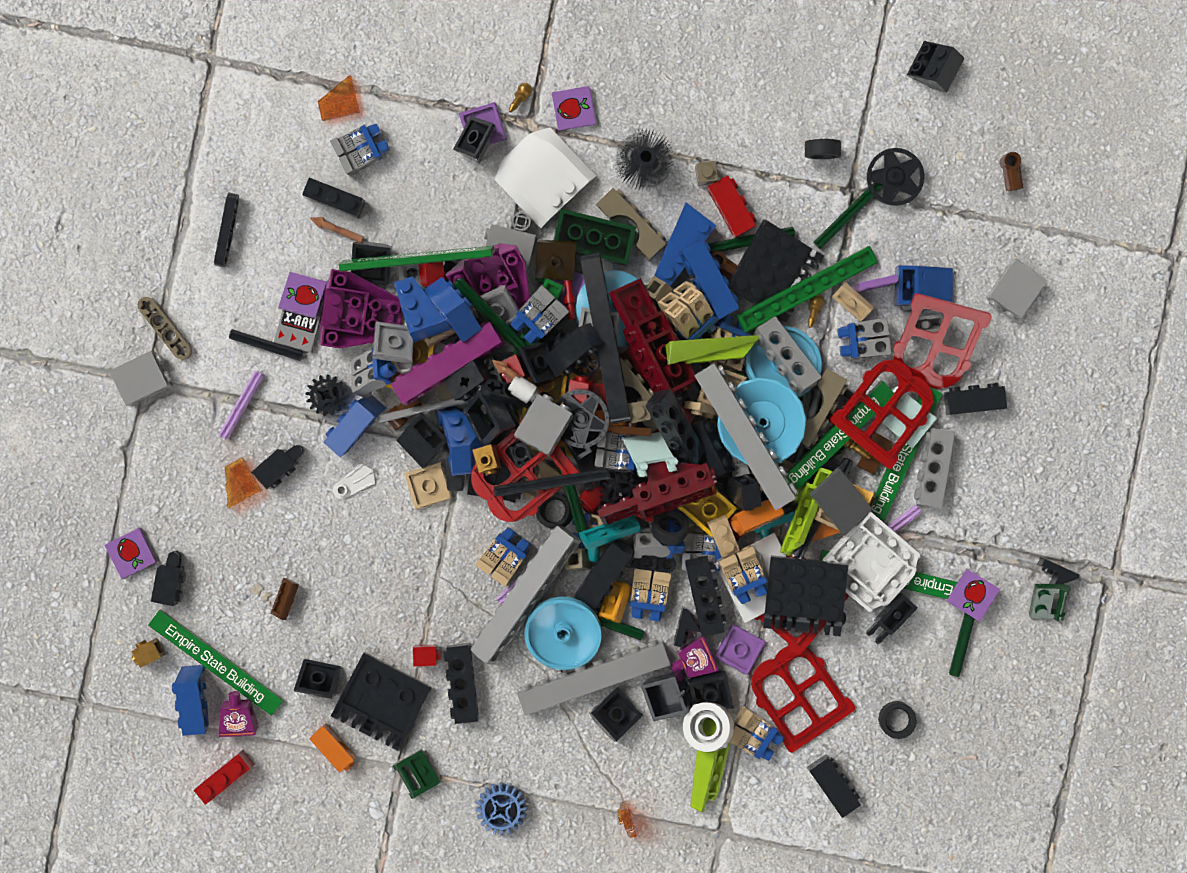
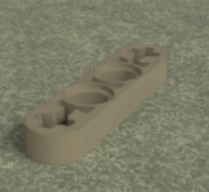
(164, 328)

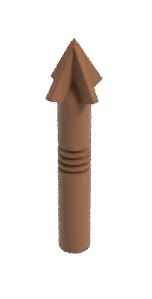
(321, 222)
(502, 367)

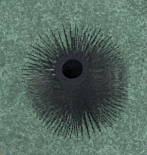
(645, 168)

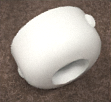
(694, 730)

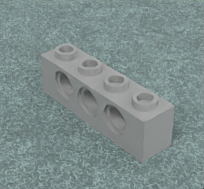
(798, 361)
(942, 459)

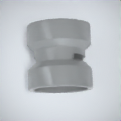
(521, 221)

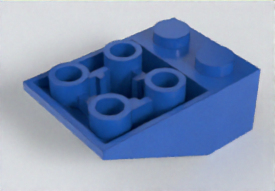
(925, 280)

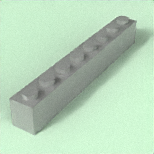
(746, 436)
(525, 594)
(593, 678)

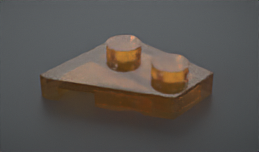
(339, 101)
(239, 482)
(625, 818)

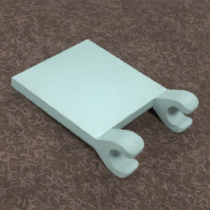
(910, 408)
(649, 450)

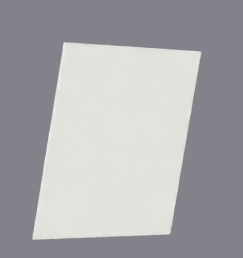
(764, 549)

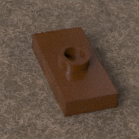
(631, 429)
(871, 465)
(284, 599)

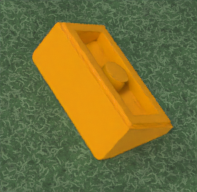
(615, 603)

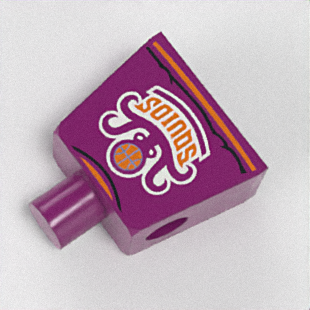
(695, 659)
(237, 717)

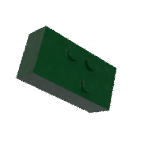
(596, 235)

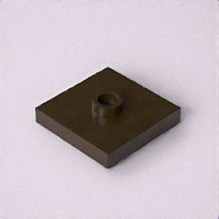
(555, 259)

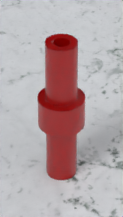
(569, 300)

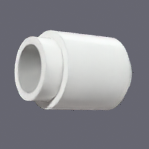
(523, 389)

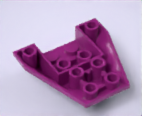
(489, 273)
(353, 309)

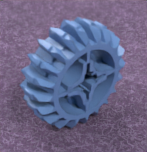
(489, 819)

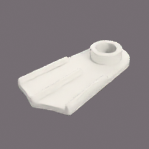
(357, 480)

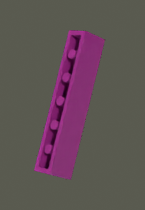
(442, 365)

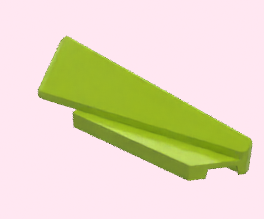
(709, 349)
(803, 516)
(708, 771)

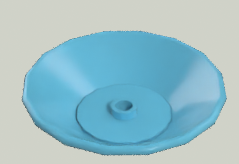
(781, 410)

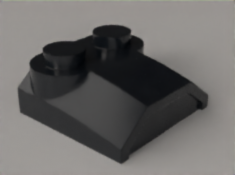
(371, 249)
(711, 689)
(615, 714)

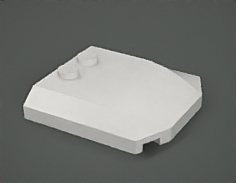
(542, 175)
(876, 560)

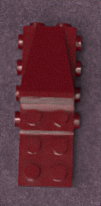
(647, 335)
(664, 492)

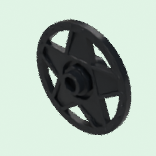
(895, 176)
(584, 418)

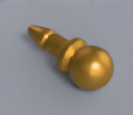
(523, 92)
(816, 304)
(850, 444)

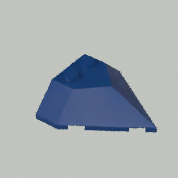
(460, 439)

